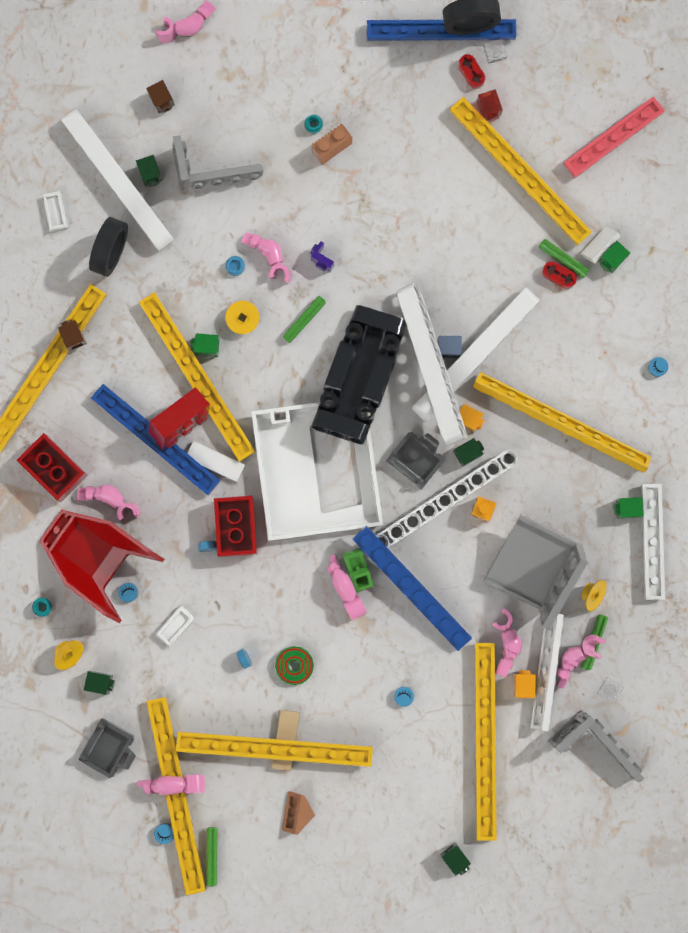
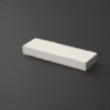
(216, 461)

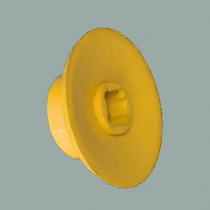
(242, 308)
(594, 594)
(68, 654)

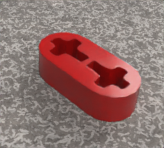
(468, 74)
(556, 279)

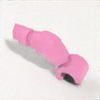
(187, 26)
(271, 251)
(109, 495)
(345, 589)
(512, 645)
(576, 655)
(173, 785)

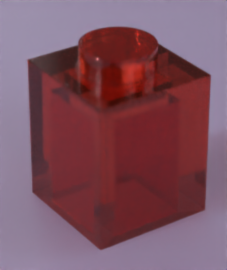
(489, 105)

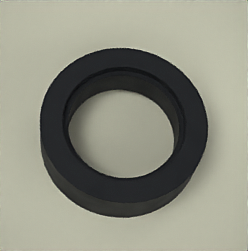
(471, 16)
(108, 246)

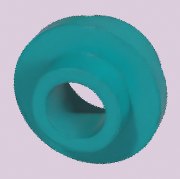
(313, 118)
(35, 607)

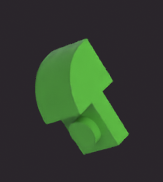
(358, 569)

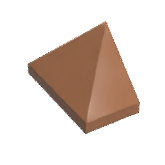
(297, 813)

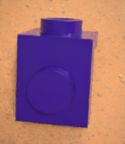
(322, 262)

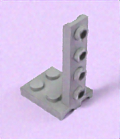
(215, 177)
(578, 727)

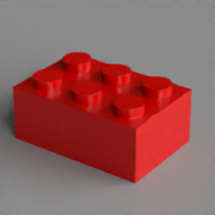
(179, 419)
(52, 467)
(235, 526)

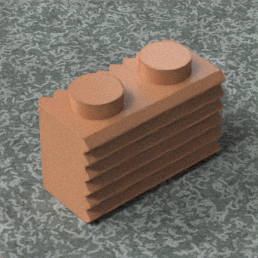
(331, 144)

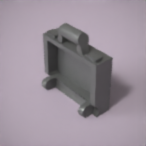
(416, 459)
(107, 749)

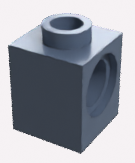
(450, 346)

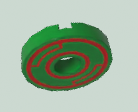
(294, 677)

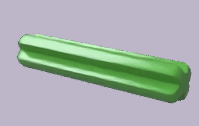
(563, 258)
(304, 319)
(598, 630)
(211, 856)

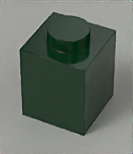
(149, 171)
(469, 452)
(99, 682)
(456, 859)

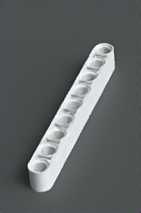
(117, 179)
(482, 347)
(431, 364)
(454, 498)

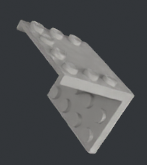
(538, 567)

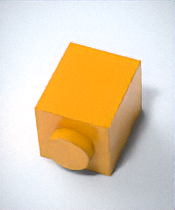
(471, 418)
(483, 509)
(524, 684)

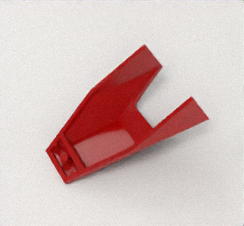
(89, 554)

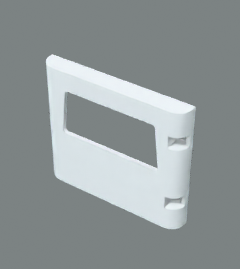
(291, 480)

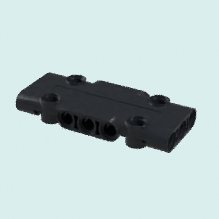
(359, 374)

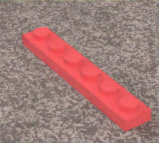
(614, 137)

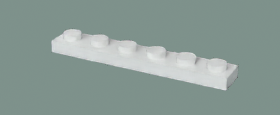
(653, 542)
(546, 675)

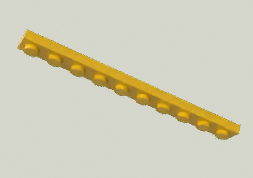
(520, 171)
(46, 367)
(197, 376)
(562, 422)
(485, 742)
(274, 749)
(177, 803)

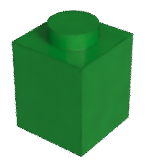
(614, 257)
(205, 345)
(628, 508)

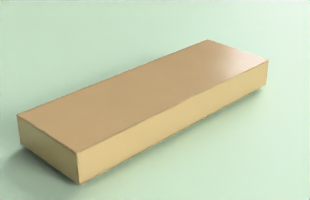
(287, 731)

